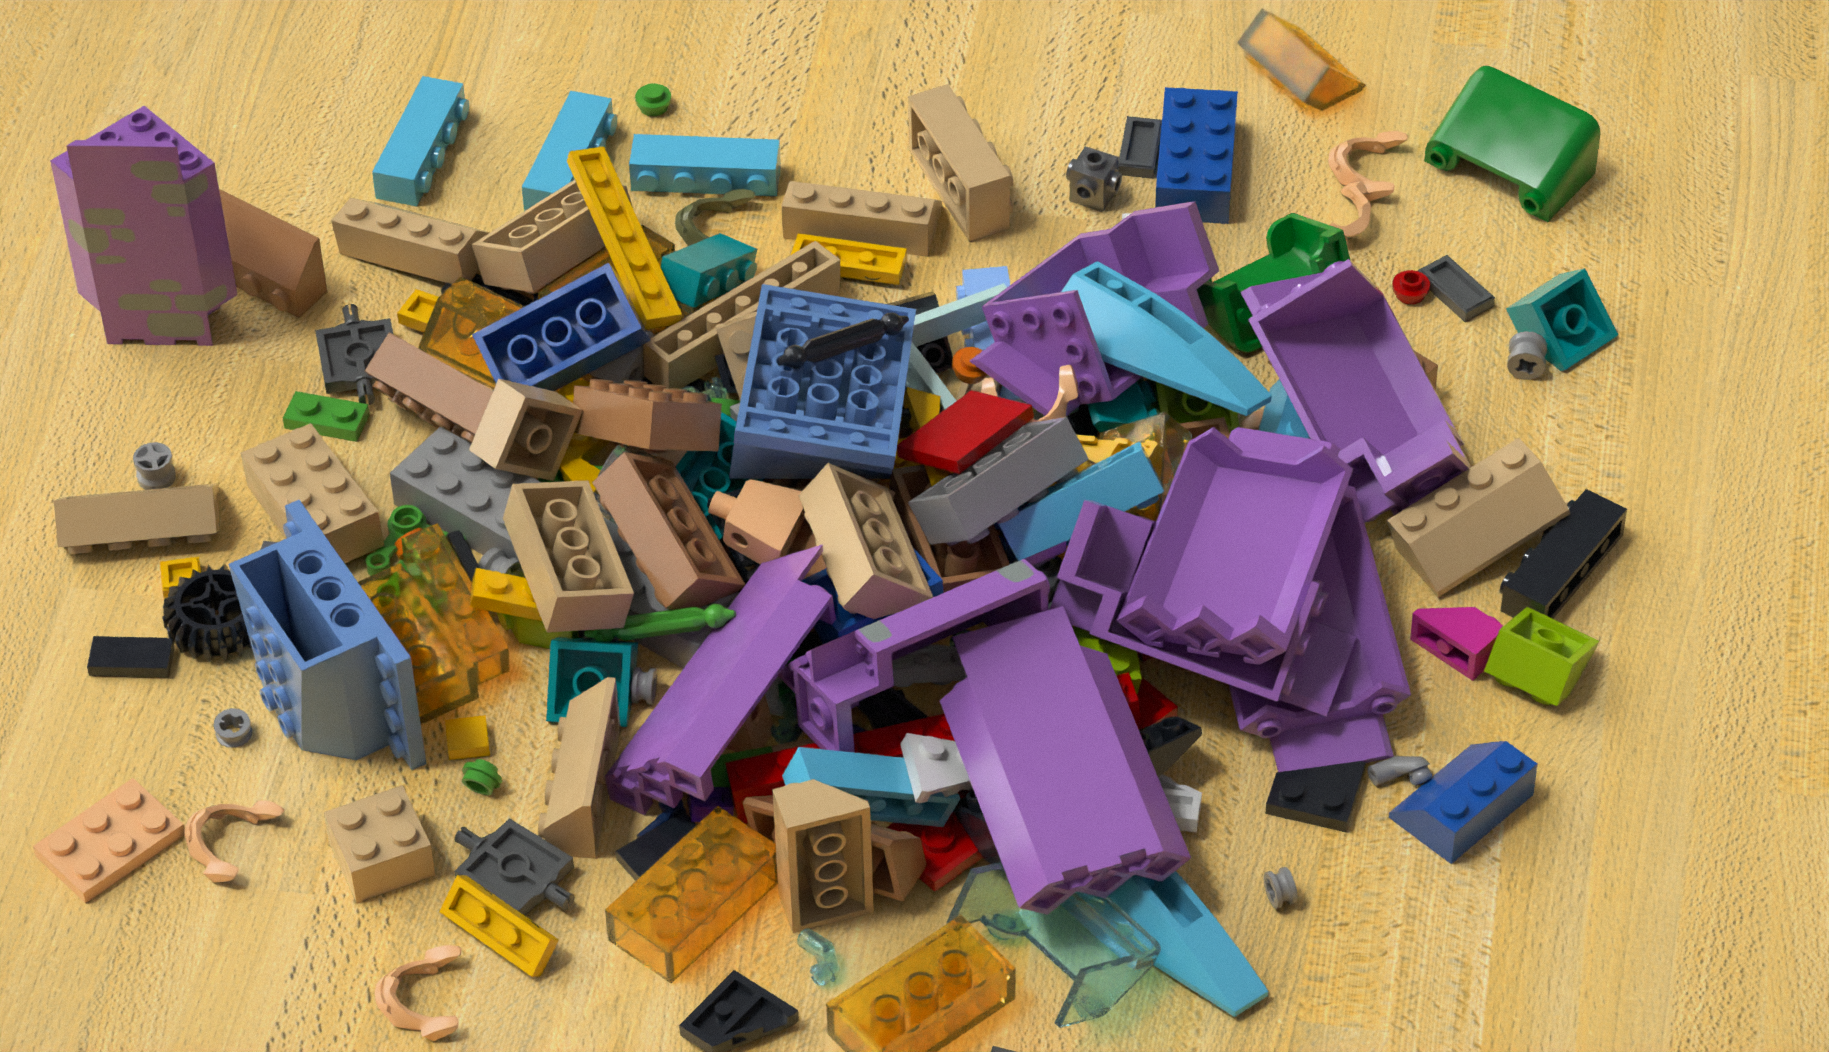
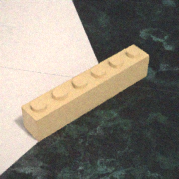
(690, 345)

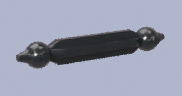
(842, 340)

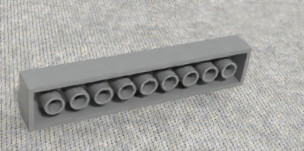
(471, 497)

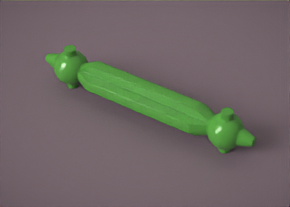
(666, 623)

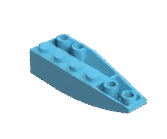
(1161, 342)
(1191, 942)

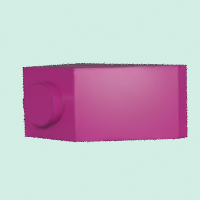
(1456, 636)

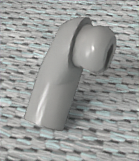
(1398, 766)

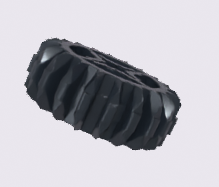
(192, 616)

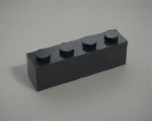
(1564, 556)

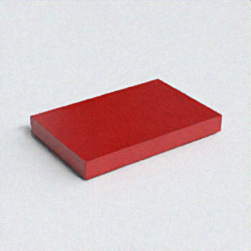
(965, 431)

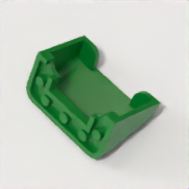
(1520, 137)
(1295, 249)

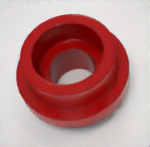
(1410, 286)

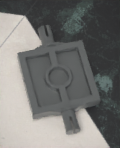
(348, 351)
(516, 866)

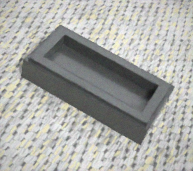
(1140, 147)
(1457, 288)

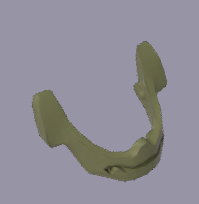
(684, 218)

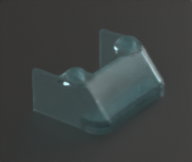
(1083, 936)

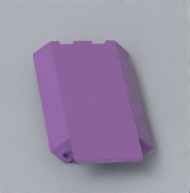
(1237, 544)
(1373, 675)
(720, 686)
(1058, 763)

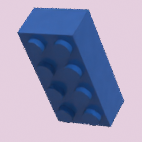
(1197, 151)
(564, 333)

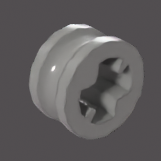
(644, 685)
(238, 719)
(1280, 887)

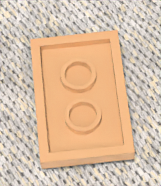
(109, 840)

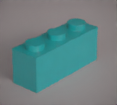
(708, 269)

